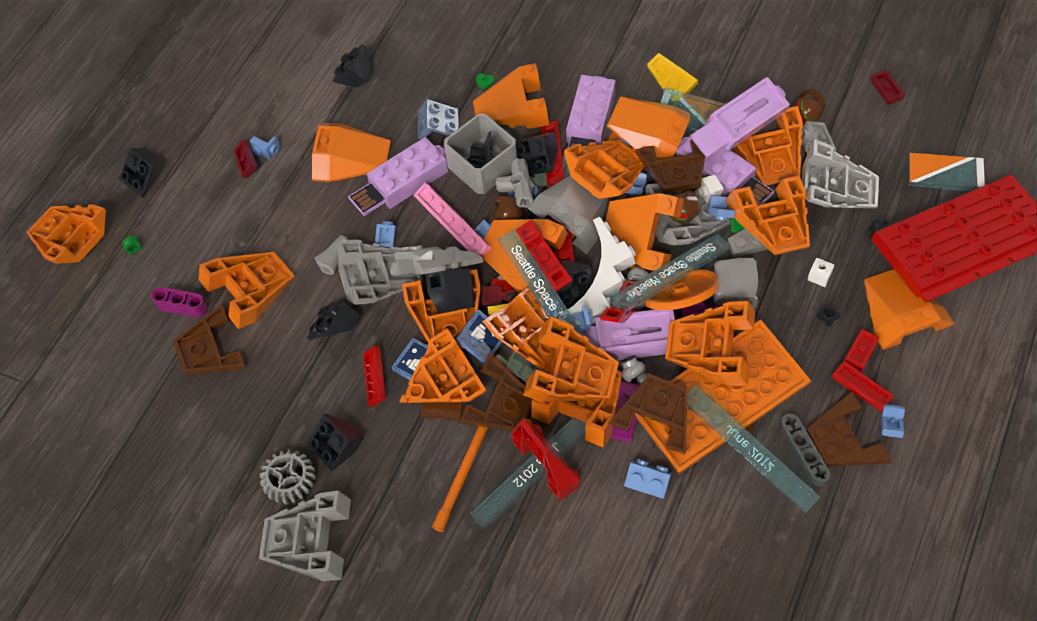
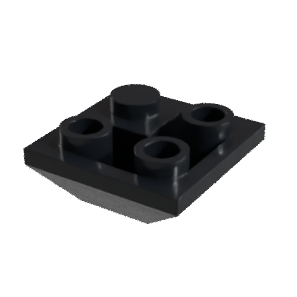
(354, 67)
(539, 152)
(138, 169)
(581, 282)
(450, 290)
(333, 320)
(334, 440)

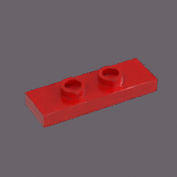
(374, 376)
(862, 386)

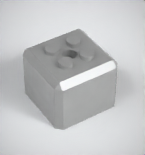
(458, 151)

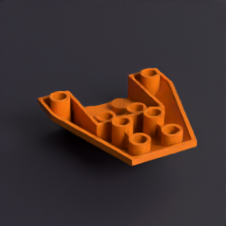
(346, 152)

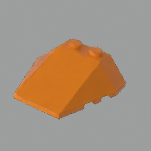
(649, 125)
(604, 168)
(67, 232)
(898, 311)
(520, 328)

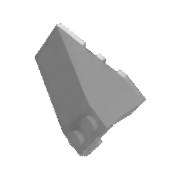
(836, 181)
(572, 208)
(689, 232)
(367, 271)

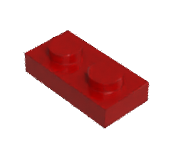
(861, 349)

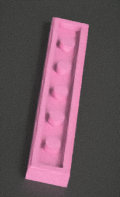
(451, 220)

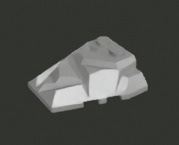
(431, 259)

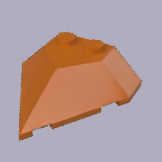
(443, 374)

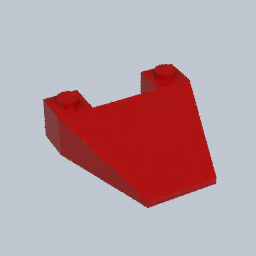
(560, 476)

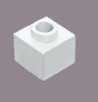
(710, 186)
(820, 272)

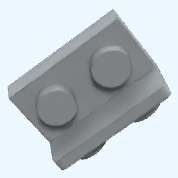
(815, 131)

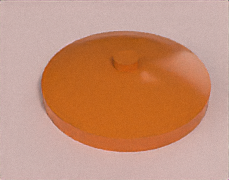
(685, 292)

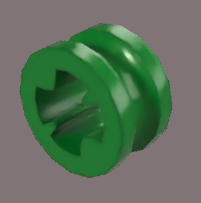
(131, 245)

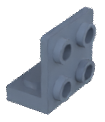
(436, 118)

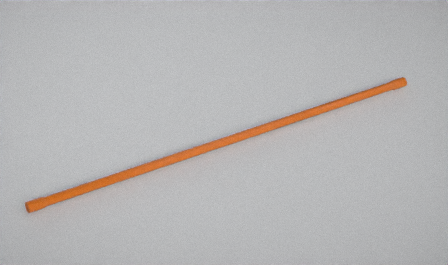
(444, 513)

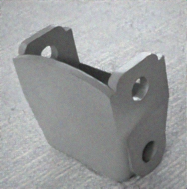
(736, 281)

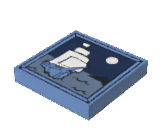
(478, 338)
(409, 359)

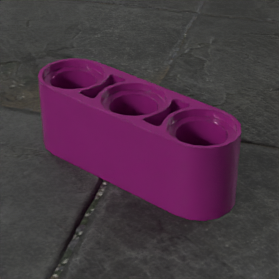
(171, 300)

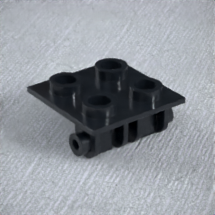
(481, 155)

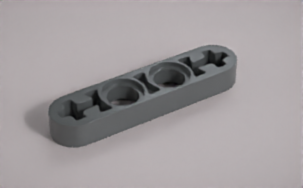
(807, 448)

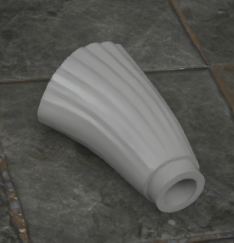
(328, 259)

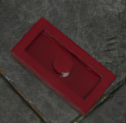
(887, 87)
(245, 158)

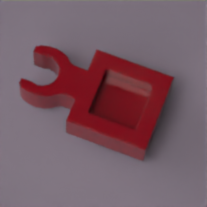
(494, 296)

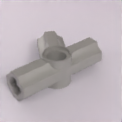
(517, 182)

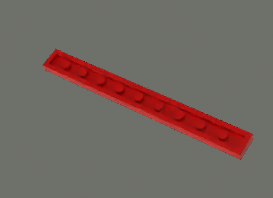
(566, 251)

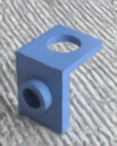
(585, 319)

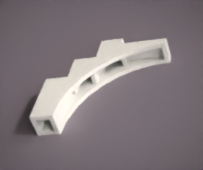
(609, 279)

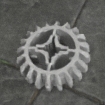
(285, 490)

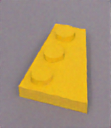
(670, 75)

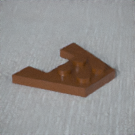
(675, 172)
(199, 350)
(661, 403)
(506, 404)
(837, 440)

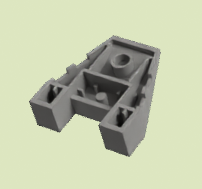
(300, 536)

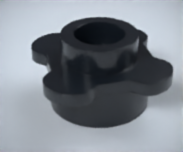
(878, 224)
(828, 310)

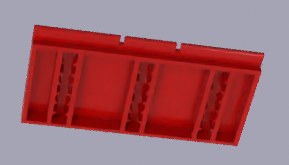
(962, 238)

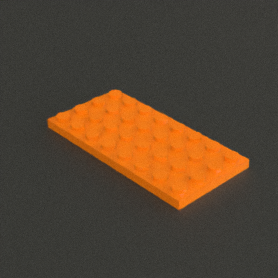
(771, 381)

